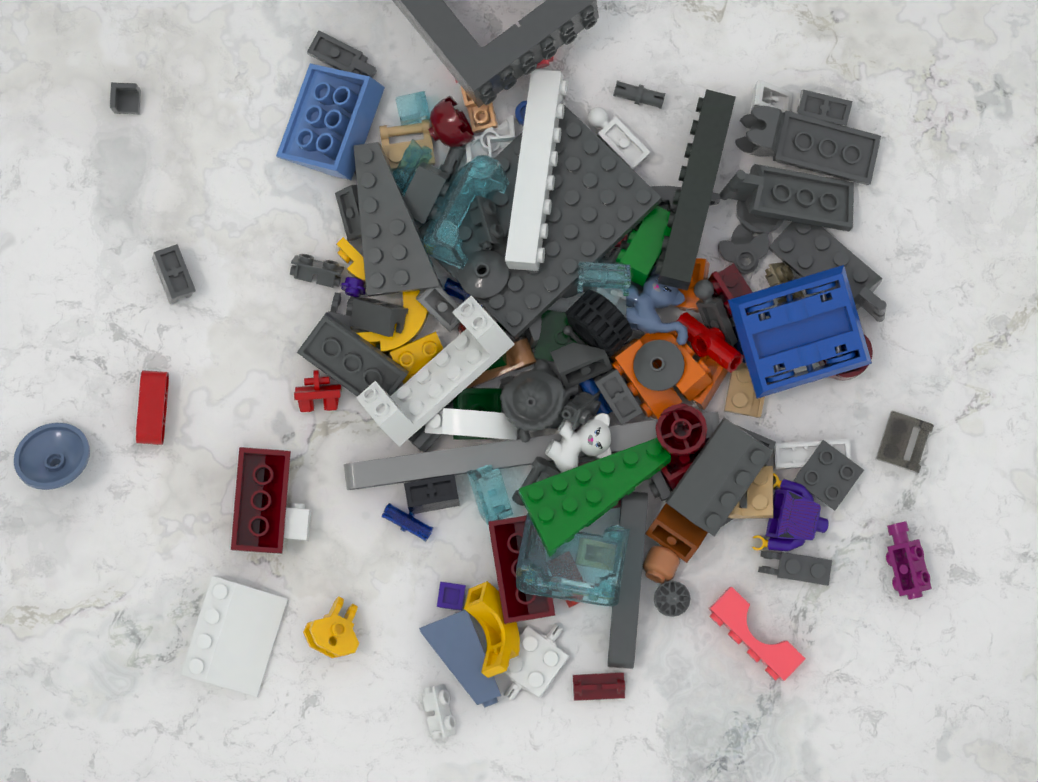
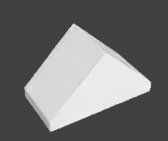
(770, 95)

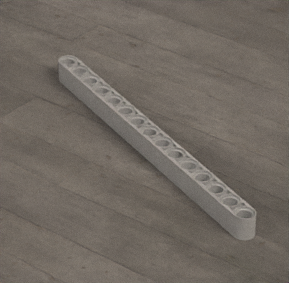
(498, 454)

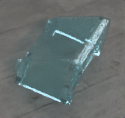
(476, 177)
(580, 571)

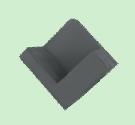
(125, 98)

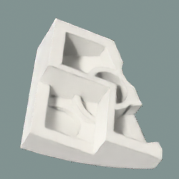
(492, 140)

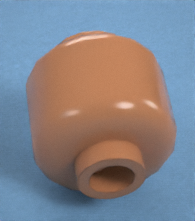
(660, 564)

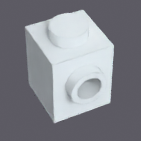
(297, 522)

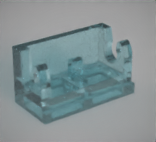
(604, 276)
(490, 493)

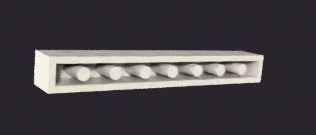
(535, 170)

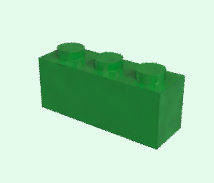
(645, 245)

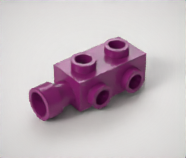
(907, 563)

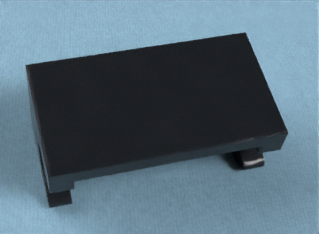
(431, 494)

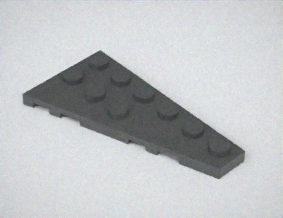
(390, 239)

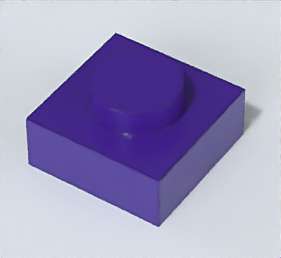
(451, 596)

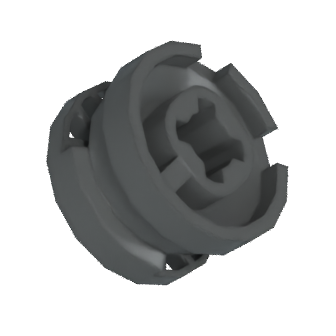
(672, 598)

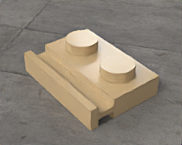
(741, 394)

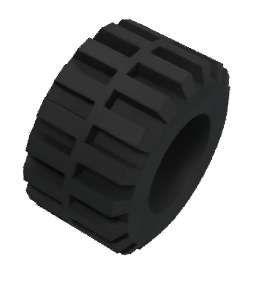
(599, 322)

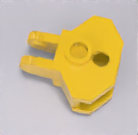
(335, 630)

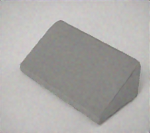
(440, 306)

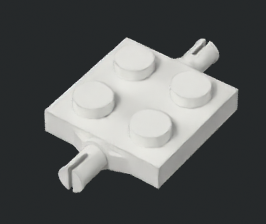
(537, 662)

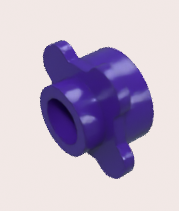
(353, 287)

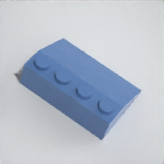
(329, 119)

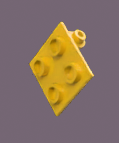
(417, 354)

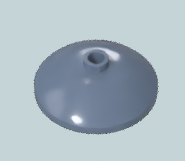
(47, 447)

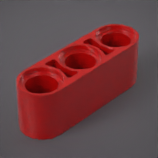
(152, 407)

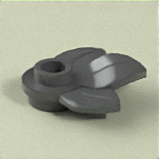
(744, 245)

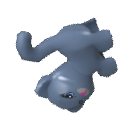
(642, 308)

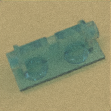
(412, 158)

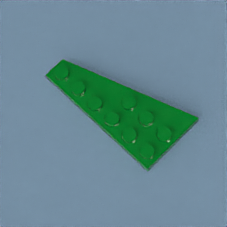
(580, 496)

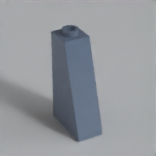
(461, 651)

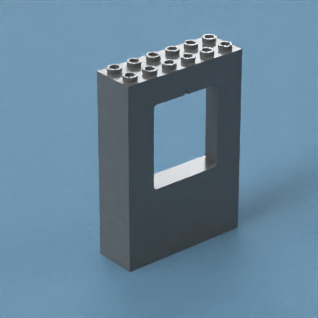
(515, 52)

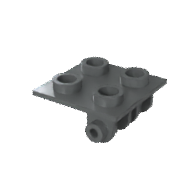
(829, 475)

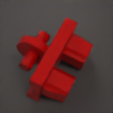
(307, 394)

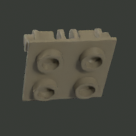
(778, 274)

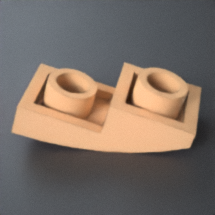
(481, 117)

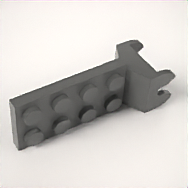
(810, 143)

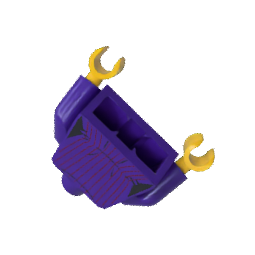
(794, 517)

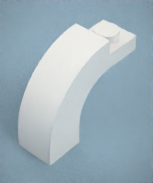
(472, 424)

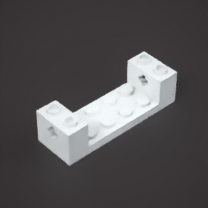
(441, 377)

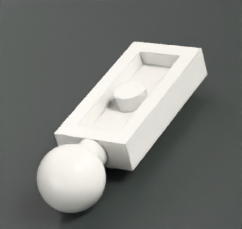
(618, 138)

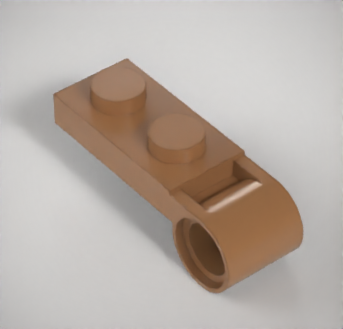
(517, 357)

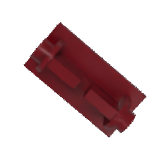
(598, 686)

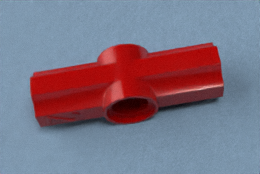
(710, 343)

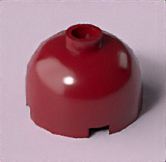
(450, 124)
(681, 430)

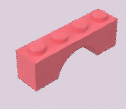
(732, 612)

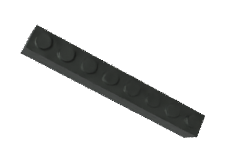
(696, 190)

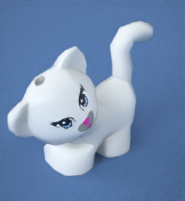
(591, 439)

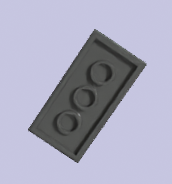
(350, 358)

